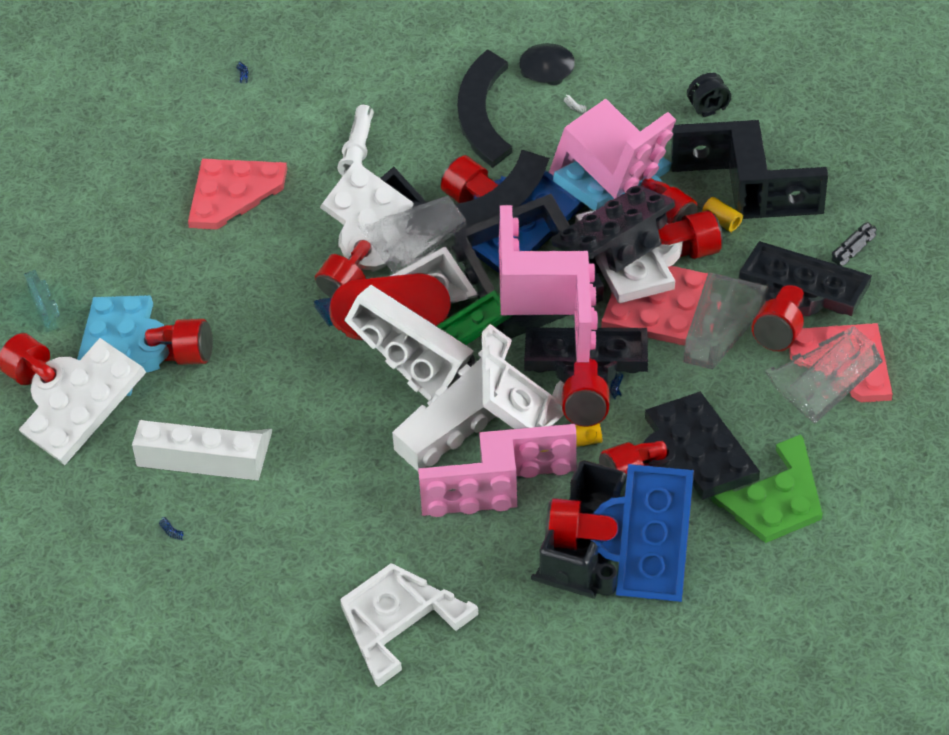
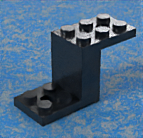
(754, 187)

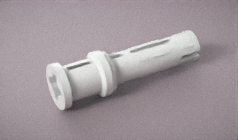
(355, 148)

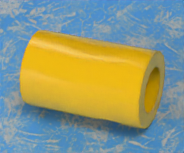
(725, 214)
(588, 435)

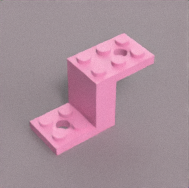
(613, 147)
(547, 284)

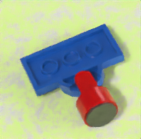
(468, 180)
(639, 531)

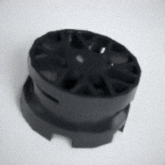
(709, 95)

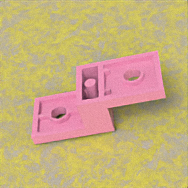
(494, 480)

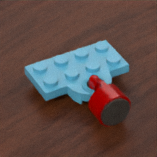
(586, 189)
(128, 328)

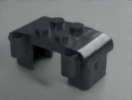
(583, 569)

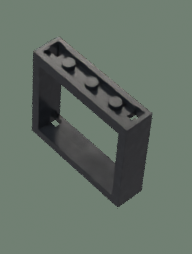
(486, 230)

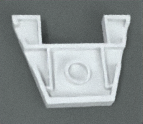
(511, 393)
(389, 606)

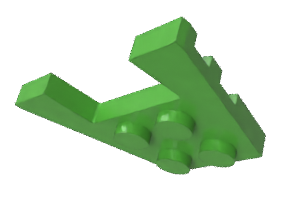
(779, 502)

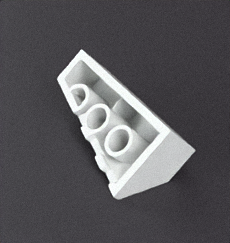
(446, 270)
(408, 342)
(446, 421)
(201, 449)

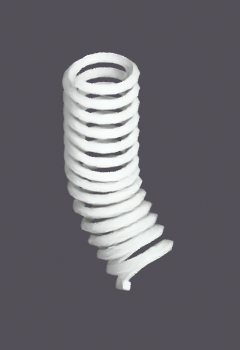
(575, 104)

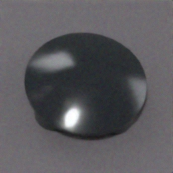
(547, 63)

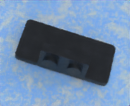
(621, 228)

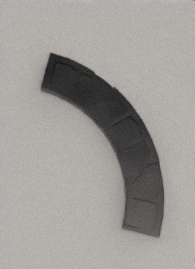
(472, 108)
(511, 191)

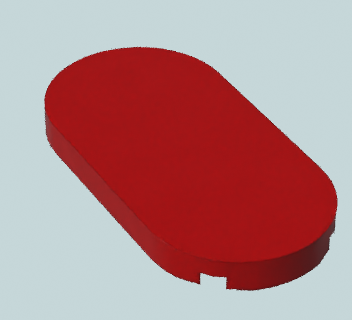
(415, 291)

